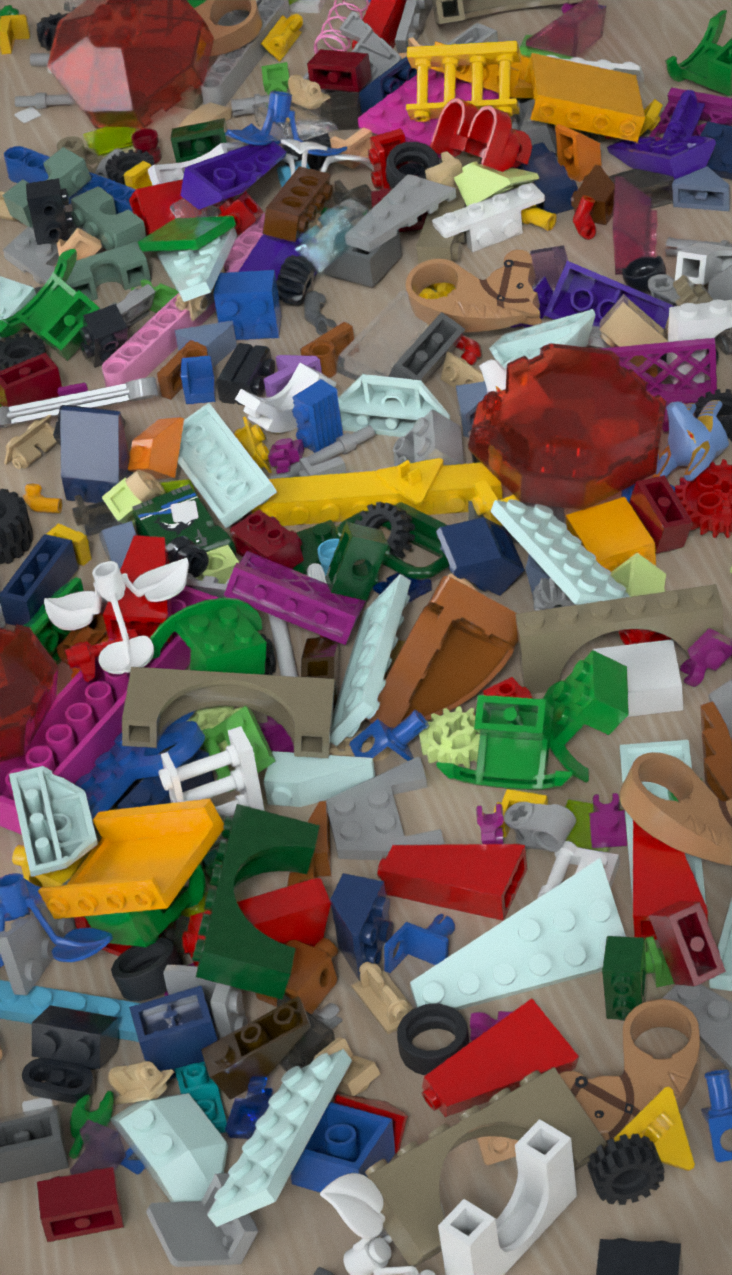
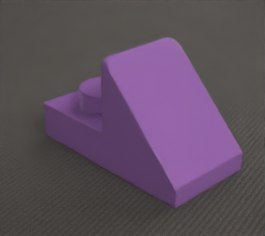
(286, 367)

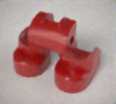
(482, 134)

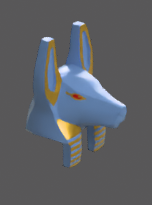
(692, 440)

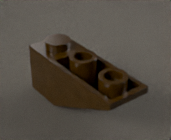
(321, 660)
(255, 1047)

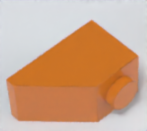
(576, 152)
(157, 448)

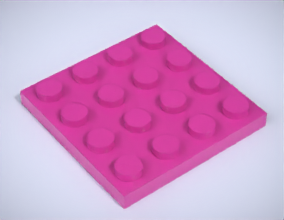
(392, 112)

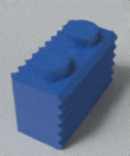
(317, 415)

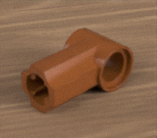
(91, 633)

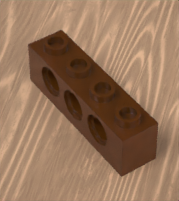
(297, 204)

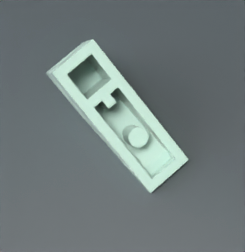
(309, 780)

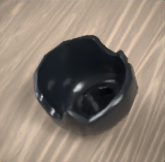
(641, 270)

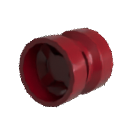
(147, 140)

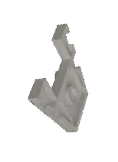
(380, 53)
(34, 258)
(367, 818)

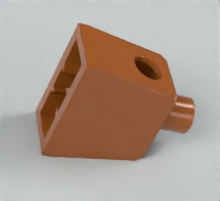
(310, 975)

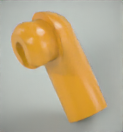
(38, 502)

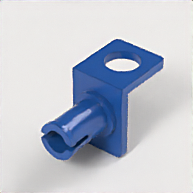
(394, 738)
(425, 944)
(720, 1113)

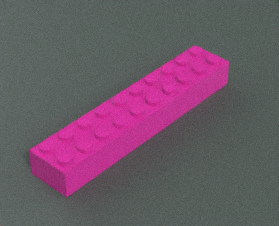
(87, 719)

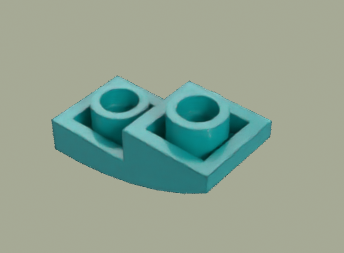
(197, 1082)

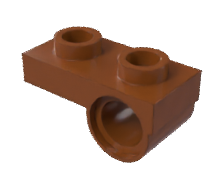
(329, 347)
(170, 375)

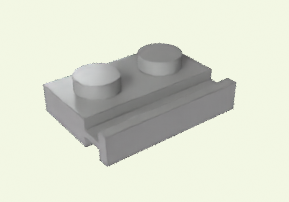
(136, 305)

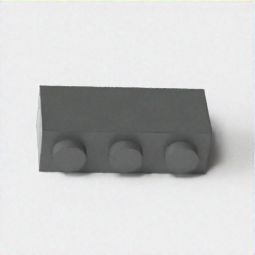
(429, 350)

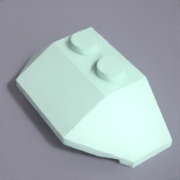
(569, 330)
(386, 404)
(51, 819)
(174, 1144)

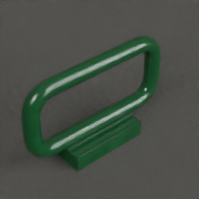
(425, 538)

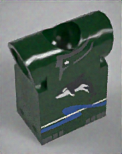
(156, 520)

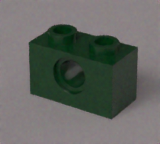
(197, 139)
(355, 544)
(624, 975)

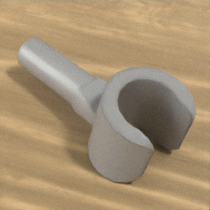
(328, 1015)

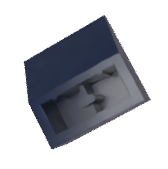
(386, 84)
(481, 554)
(361, 919)
(174, 1029)

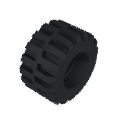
(14, 526)

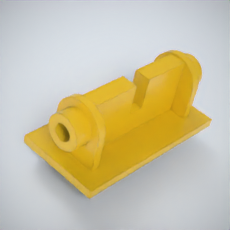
(283, 35)
(252, 440)

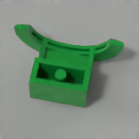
(709, 62)
(54, 311)
(219, 634)
(590, 696)
(511, 746)
(144, 927)

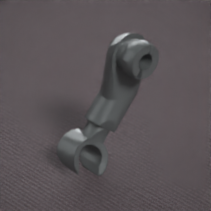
(312, 312)

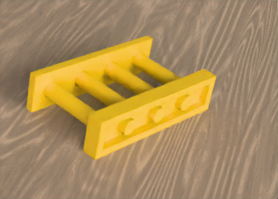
(450, 58)

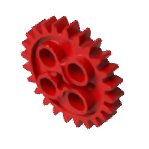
(709, 499)

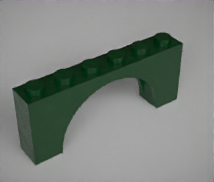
(232, 947)

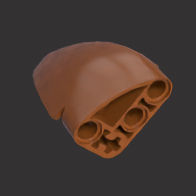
(448, 654)

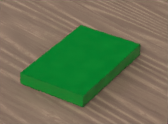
(187, 233)

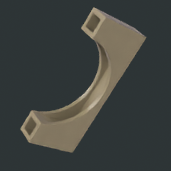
(458, 10)
(553, 635)
(163, 695)
(413, 1179)

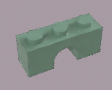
(62, 165)
(97, 216)
(121, 265)

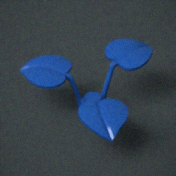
(278, 111)
(20, 895)

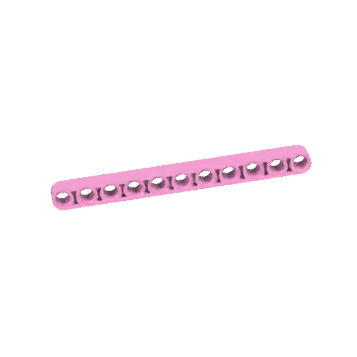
(157, 337)

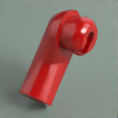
(583, 219)
(471, 349)

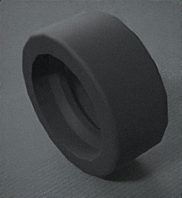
(408, 152)
(141, 969)
(427, 1018)

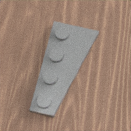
(412, 22)
(398, 210)
(28, 948)
(713, 1017)

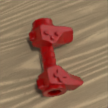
(85, 656)

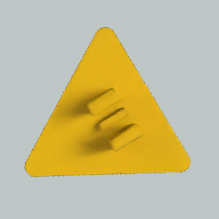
(412, 479)
(663, 1126)

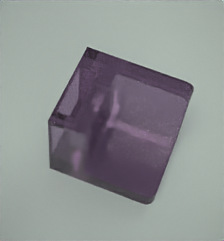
(549, 263)
(102, 1148)

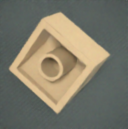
(629, 325)

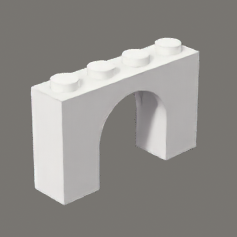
(702, 262)
(697, 322)
(544, 1187)

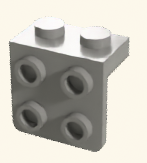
(223, 1000)
(193, 1238)

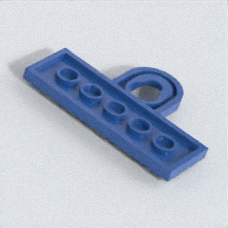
(124, 764)

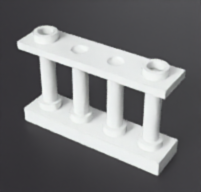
(242, 779)

